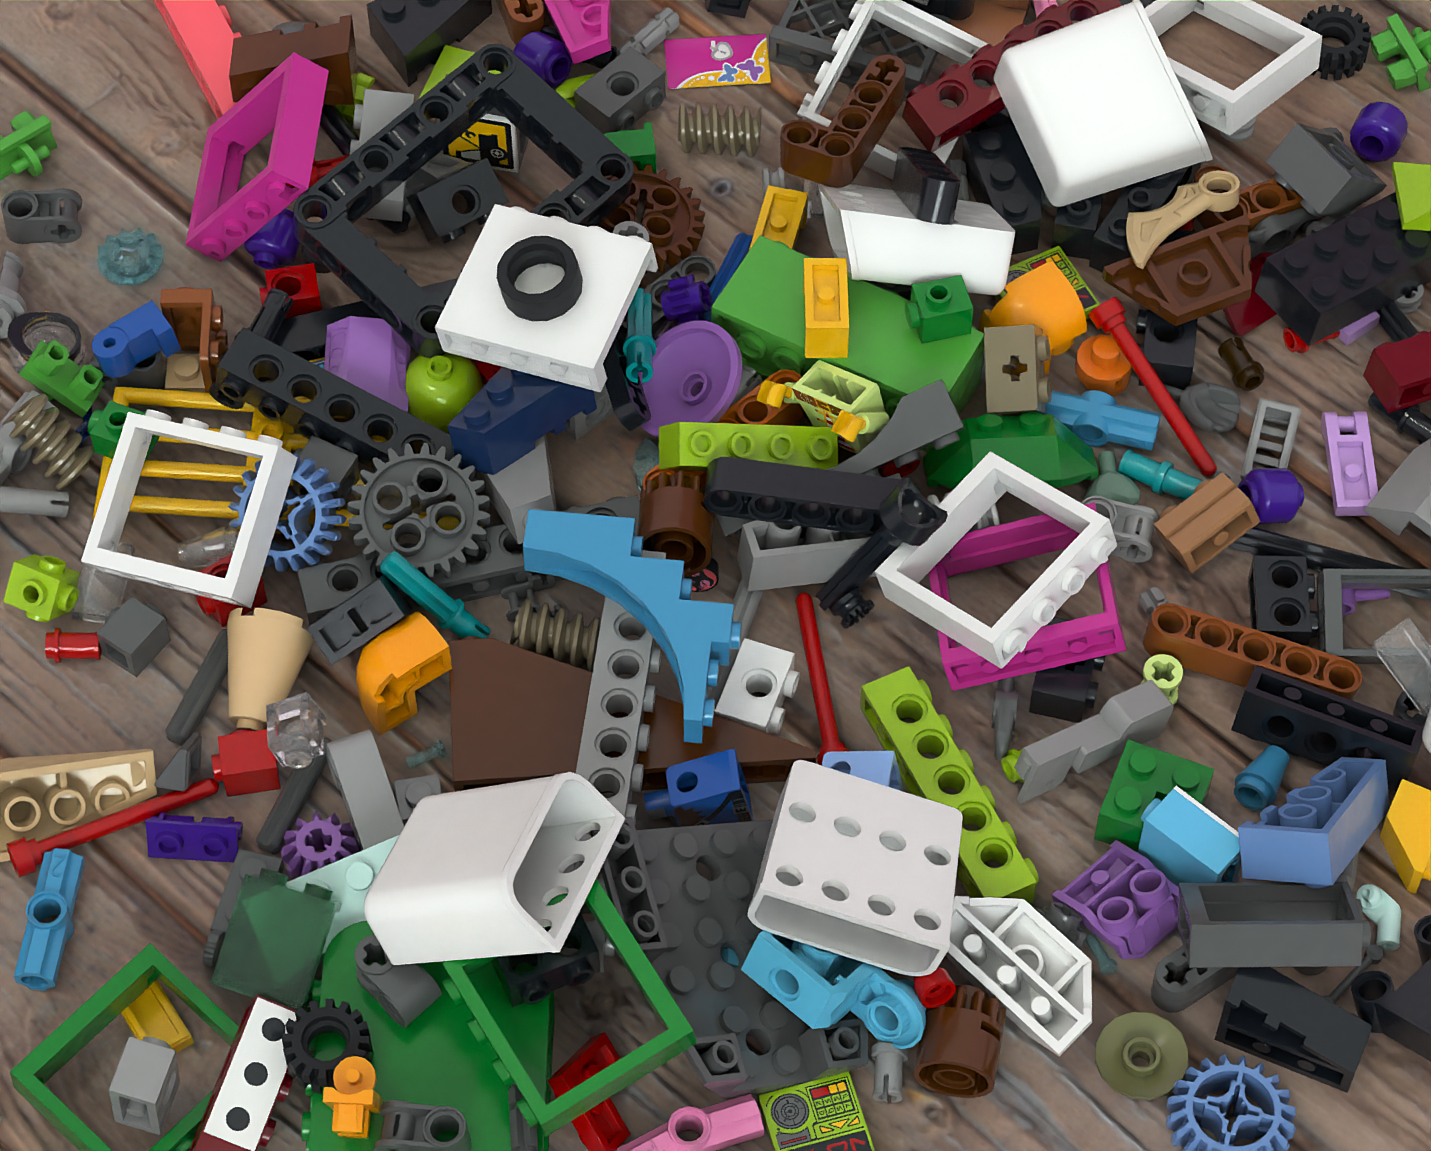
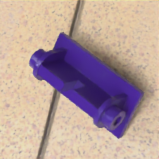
(189, 840)

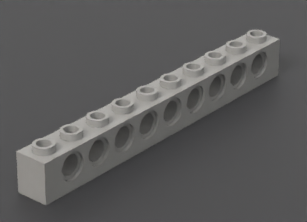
(625, 735)

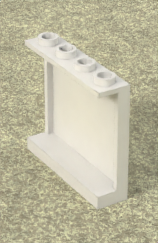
(566, 347)

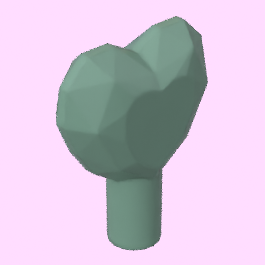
(1112, 484)

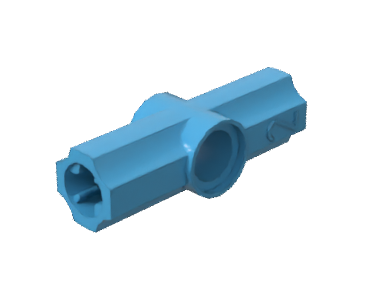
(1099, 419)
(45, 942)

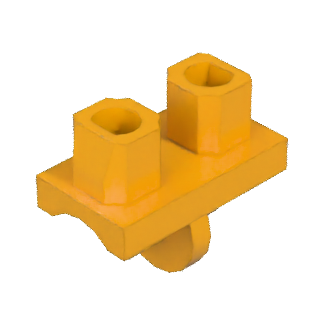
(354, 1097)

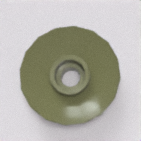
(1144, 1037)

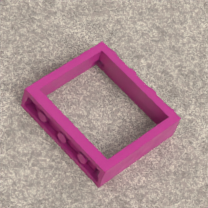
(283, 102)
(1051, 644)

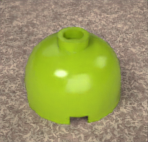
(441, 387)

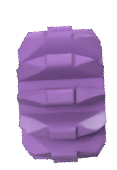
(313, 836)

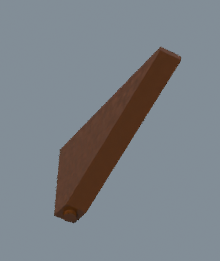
(526, 715)

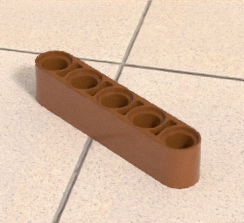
(1236, 644)

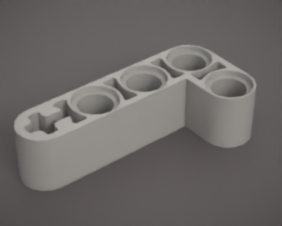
(364, 788)

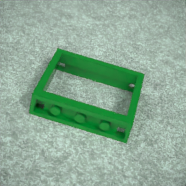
(88, 1021)
(612, 1079)

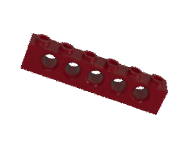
(939, 124)

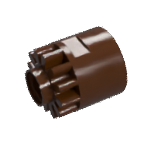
(677, 521)
(961, 1044)

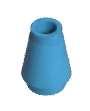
(1262, 779)

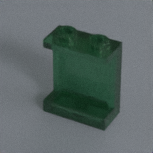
(275, 939)

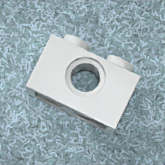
(759, 670)

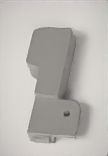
(1132, 715)

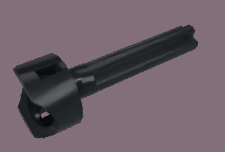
(906, 519)

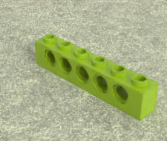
(904, 696)

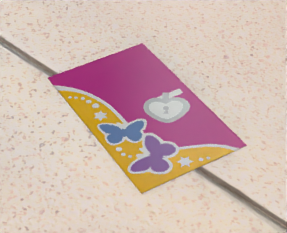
(717, 61)

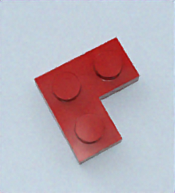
(602, 1125)

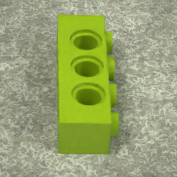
(695, 444)

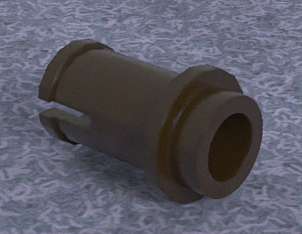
(1245, 371)

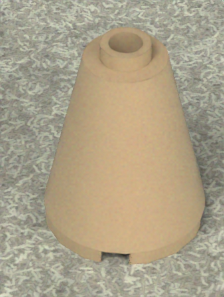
(262, 662)

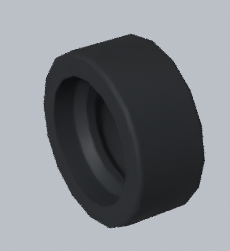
(536, 251)

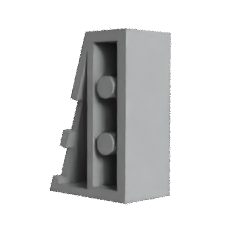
(375, 113)

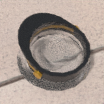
(33, 327)

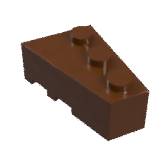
(326, 46)

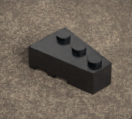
(417, 30)
(1292, 1027)

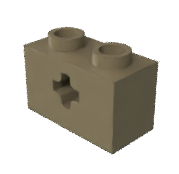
(1003, 352)

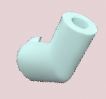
(1384, 913)

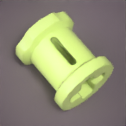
(1165, 673)

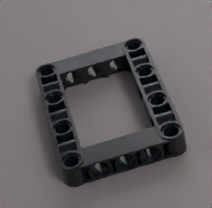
(413, 141)

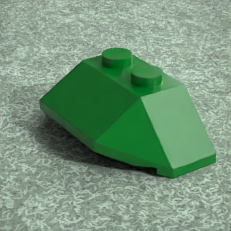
(1029, 441)

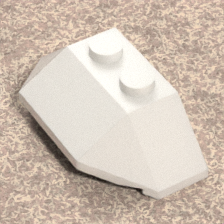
(1025, 965)

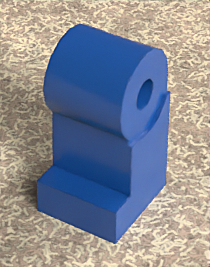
(133, 340)

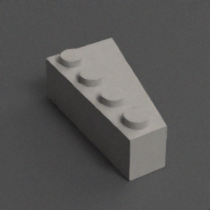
(793, 555)

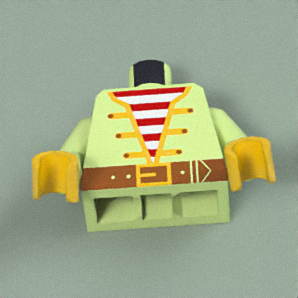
(833, 400)

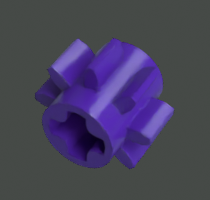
(686, 300)

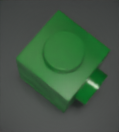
(940, 309)

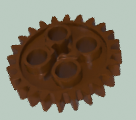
(668, 215)

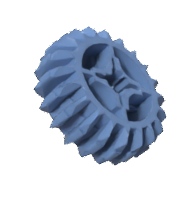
(297, 526)
(1188, 1108)

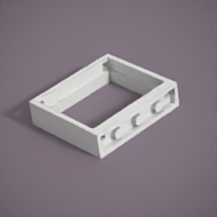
(908, 21)
(1208, 99)
(256, 529)
(1038, 605)

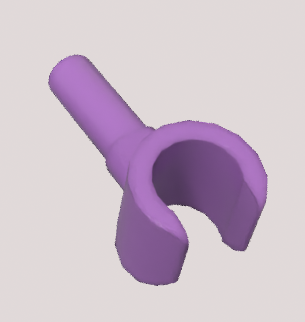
(1350, 596)

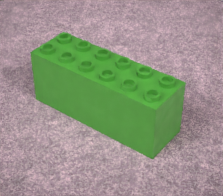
(767, 319)

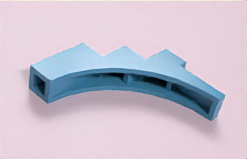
(609, 559)

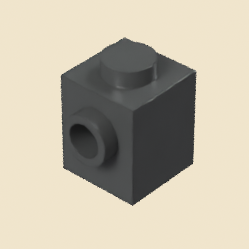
(342, 466)
(134, 635)

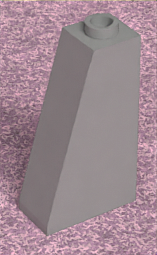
(522, 487)

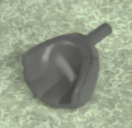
(1208, 405)

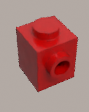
(245, 763)

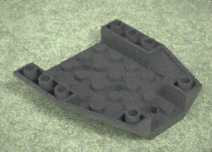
(681, 929)

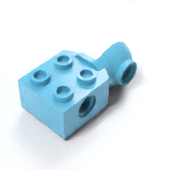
(826, 986)

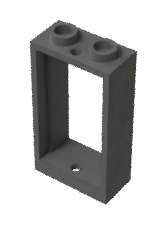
(1329, 603)
(1271, 925)

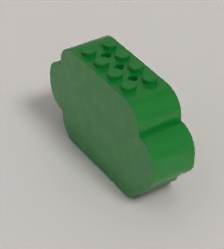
(435, 1055)

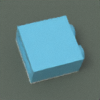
(1189, 841)

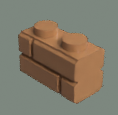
(1206, 522)

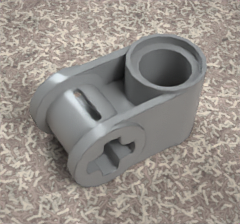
(1125, 526)

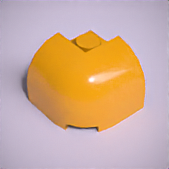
(1040, 299)
(396, 666)

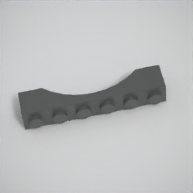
(918, 421)

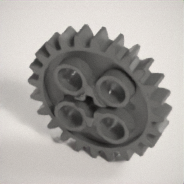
(402, 479)

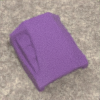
(369, 357)
(1124, 901)

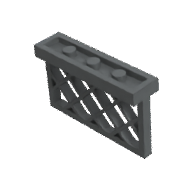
(811, 49)

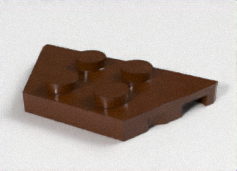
(1190, 273)

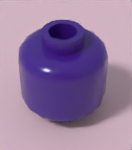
(545, 57)
(1378, 131)
(274, 242)
(1273, 494)

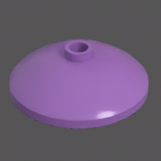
(693, 375)

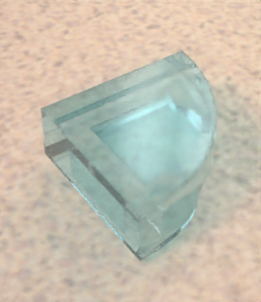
(644, 460)

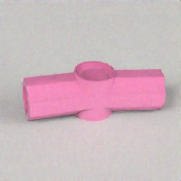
(718, 1125)

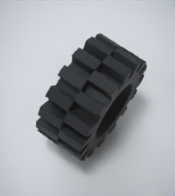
(1345, 28)
(320, 1021)

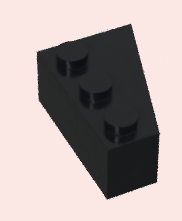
(1005, 180)

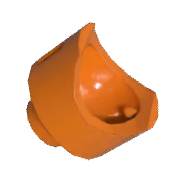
(1102, 364)

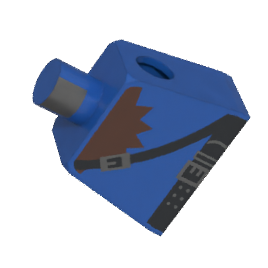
(703, 792)

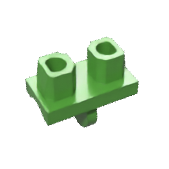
(1411, 52)
(26, 145)
(62, 378)

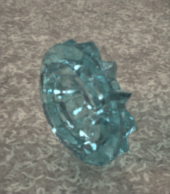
(128, 269)

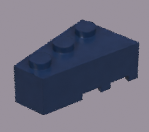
(511, 415)

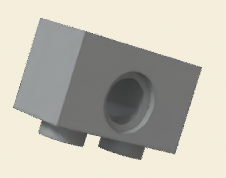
(145, 1084)

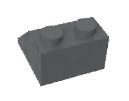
(1323, 172)

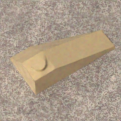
(68, 790)

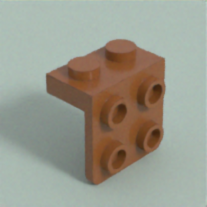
(197, 326)

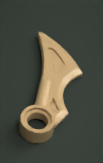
(1150, 228)

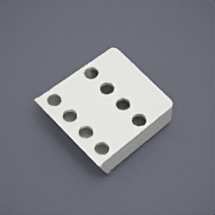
(1099, 106)
(894, 247)
(483, 866)
(859, 870)

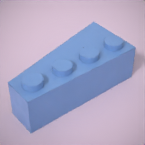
(1318, 826)

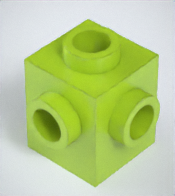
(42, 587)

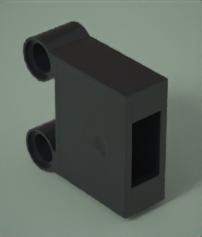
(1404, 1012)

